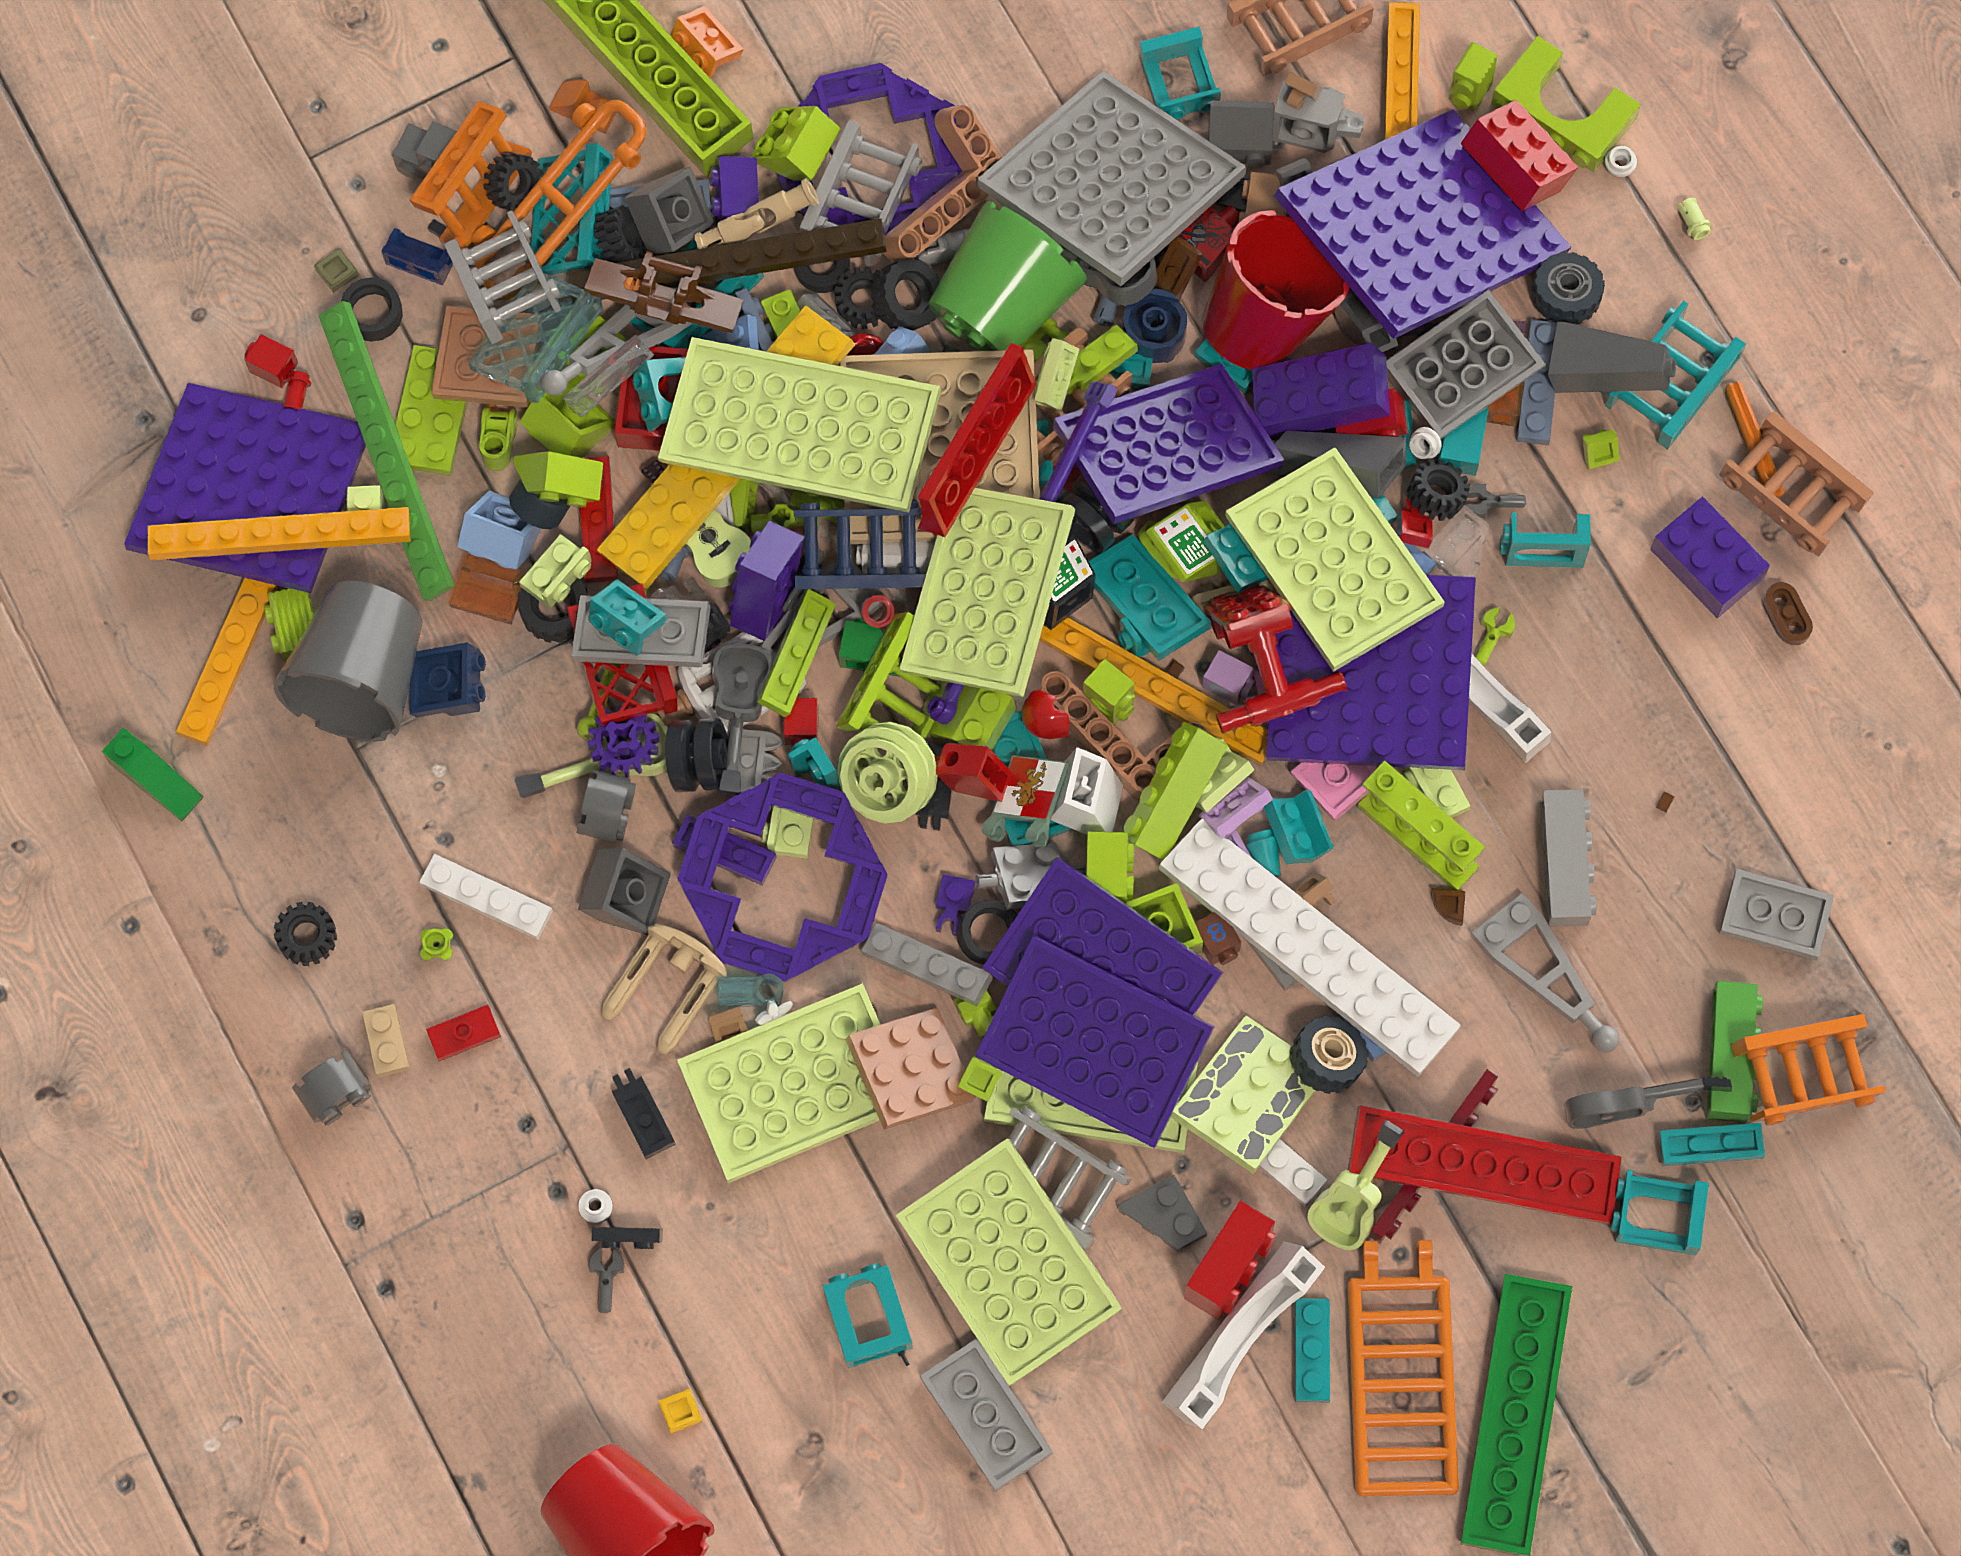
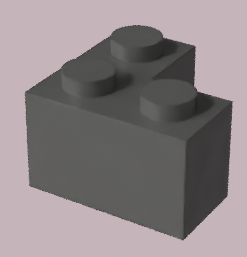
(420, 149)

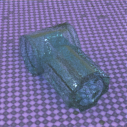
(745, 991)

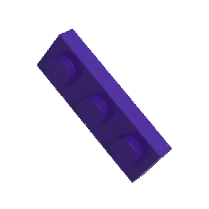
(736, 856)

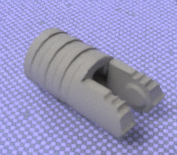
(943, 248)

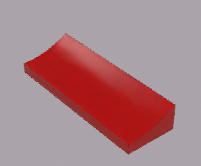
(976, 442)

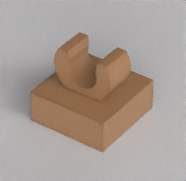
(1301, 89)
(1314, 889)
(727, 1024)

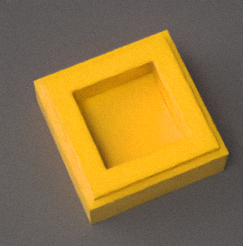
(680, 1411)

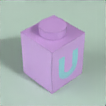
(1229, 678)

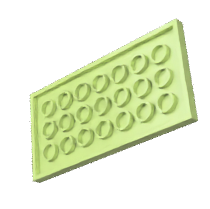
(800, 424)

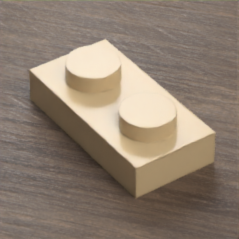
(386, 1040)

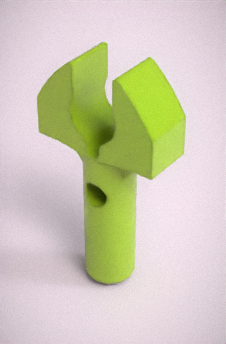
(1493, 633)

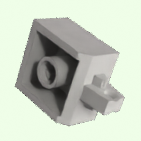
(1316, 122)

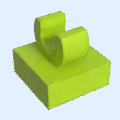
(1601, 448)
(980, 1078)

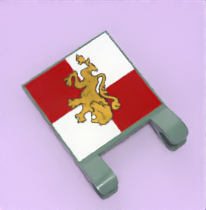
(1028, 798)

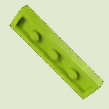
(796, 652)

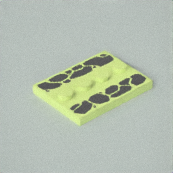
(1245, 1096)

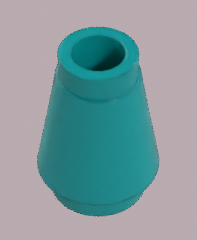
(1265, 850)

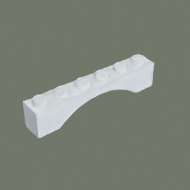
(1506, 714)
(1207, 1378)

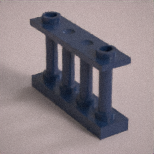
(844, 575)

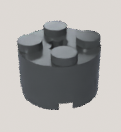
(604, 806)
(332, 1088)

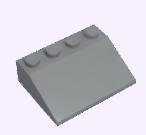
(1463, 365)

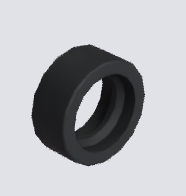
(376, 286)
(964, 938)

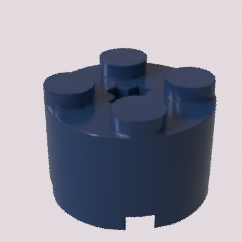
(1168, 314)

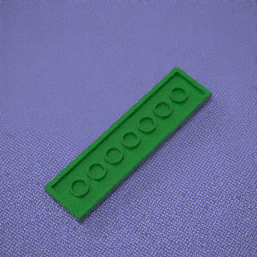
(1516, 1415)

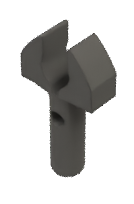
(1490, 500)
(606, 1277)

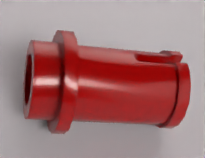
(296, 389)

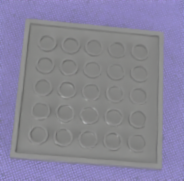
(1112, 177)

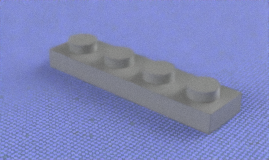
(927, 964)

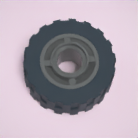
(1572, 272)

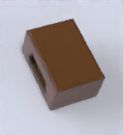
(1176, 669)
(1665, 802)

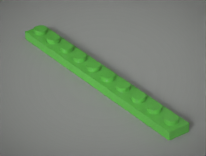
(386, 448)

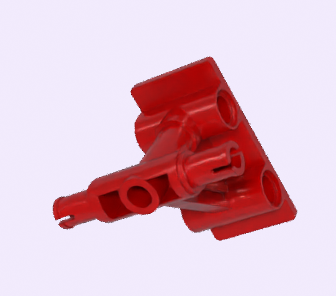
(1254, 620)

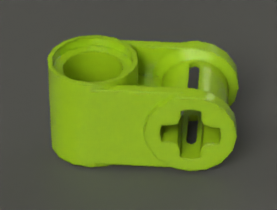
(497, 431)

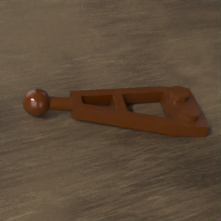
(1177, 267)

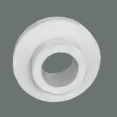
(1620, 153)
(1420, 448)
(599, 1215)

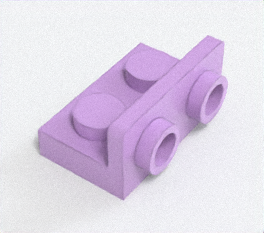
(1236, 807)

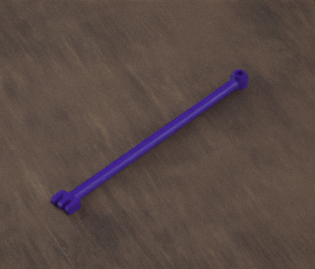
(1097, 396)

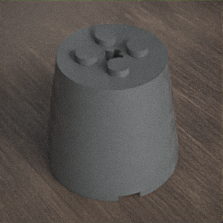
(354, 662)

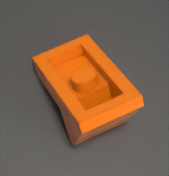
(575, 93)

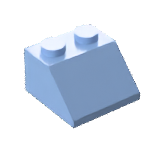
(497, 532)

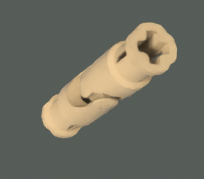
(741, 226)

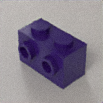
(734, 185)

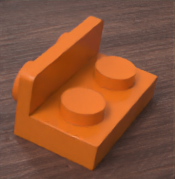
(705, 40)

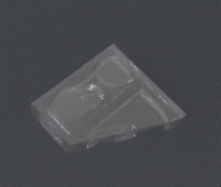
(1460, 544)

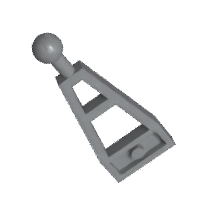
(555, 381)
(851, 597)
(1509, 927)

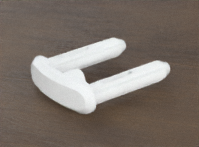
(705, 700)

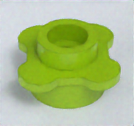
(429, 937)

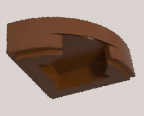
(1449, 904)

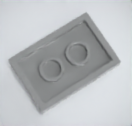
(1776, 914)

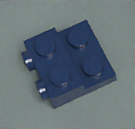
(447, 681)

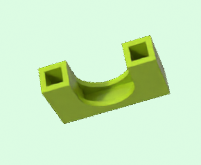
(1583, 140)

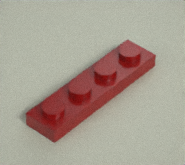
(596, 526)

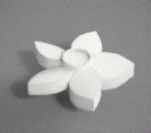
(773, 1012)

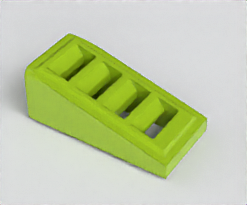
(744, 503)

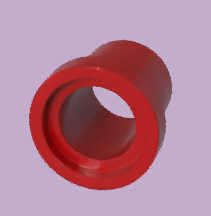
(887, 614)

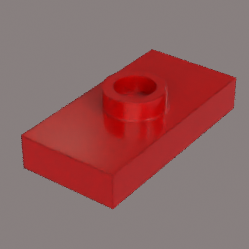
(463, 1033)

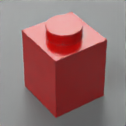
(270, 360)
(802, 721)

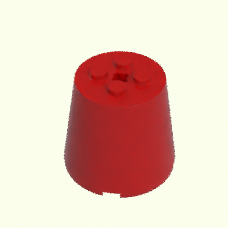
(1269, 292)
(621, 1509)

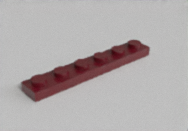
(1408, 1195)

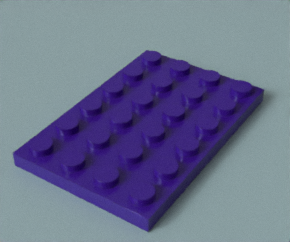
(1171, 444)
(1106, 933)
(1094, 1041)

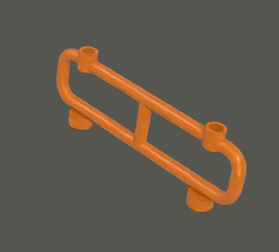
(588, 121)

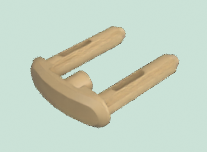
(687, 951)

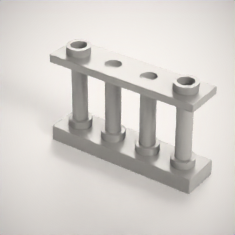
(841, 170)
(474, 278)
(1113, 1172)

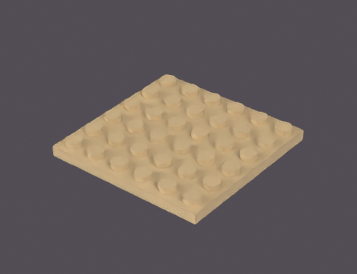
(961, 380)

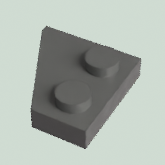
(1166, 1213)

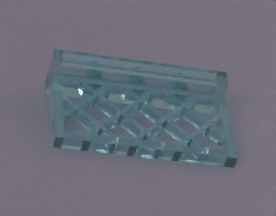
(554, 353)

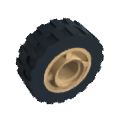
(1320, 1069)

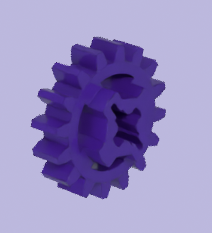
(624, 755)

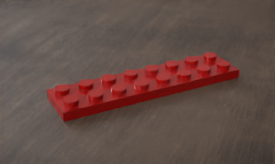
(1490, 1165)

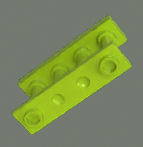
(872, 686)
(1420, 826)

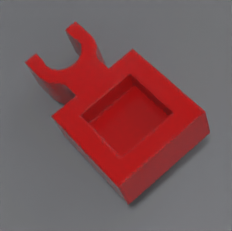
(1414, 527)

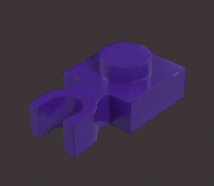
(954, 898)

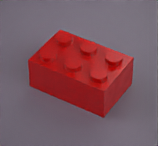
(1519, 155)
(630, 427)
(1231, 1261)

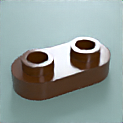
(1789, 615)

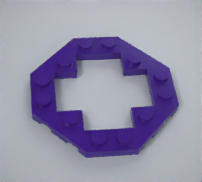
(907, 103)
(749, 814)

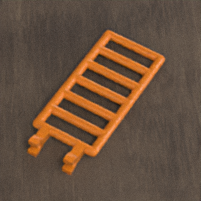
(1444, 1384)

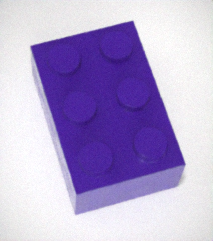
(1710, 557)
(765, 579)

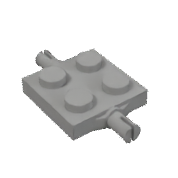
(1019, 871)

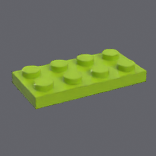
(427, 425)

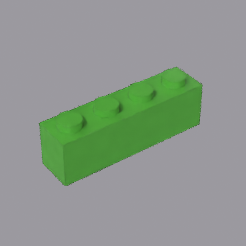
(1731, 1020)

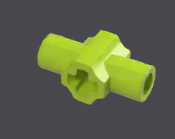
(778, 516)
(978, 1016)

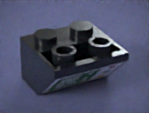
(1072, 586)

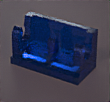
(417, 257)

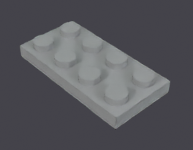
(675, 643)
(986, 1415)

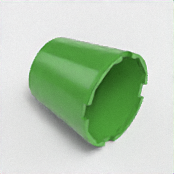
(1003, 281)

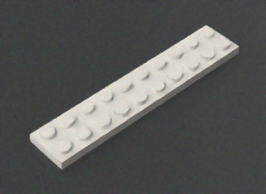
(1310, 948)

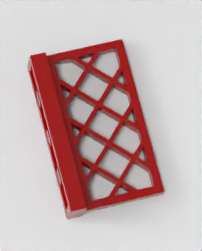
(659, 677)

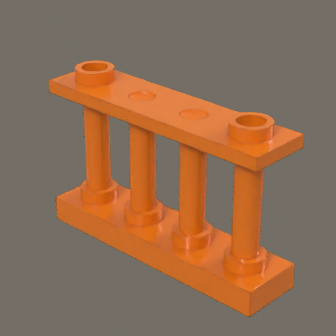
(453, 166)
(1816, 1037)

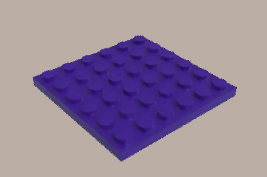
(246, 461)
(1401, 697)

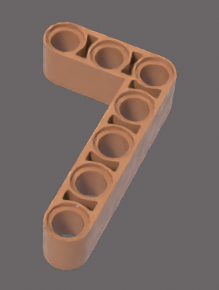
(953, 195)
(1115, 743)

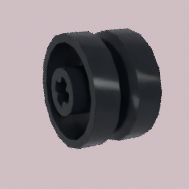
(1090, 521)
(696, 754)

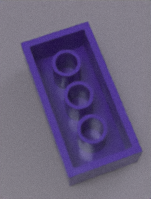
(1322, 390)

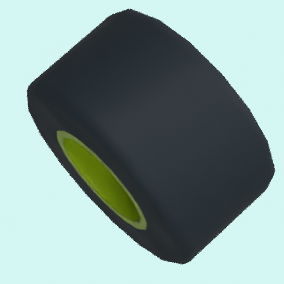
(535, 511)

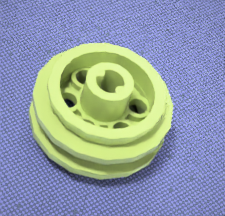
(866, 788)

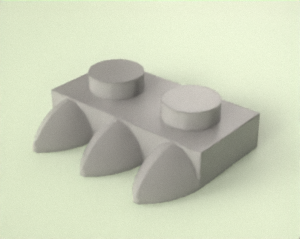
(755, 760)

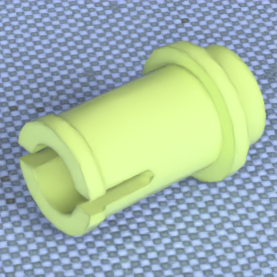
(1694, 219)

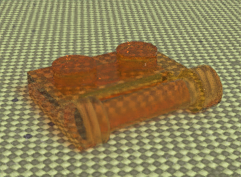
(485, 597)

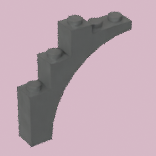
(1352, 315)

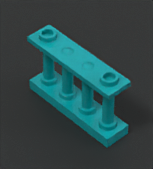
(1706, 378)

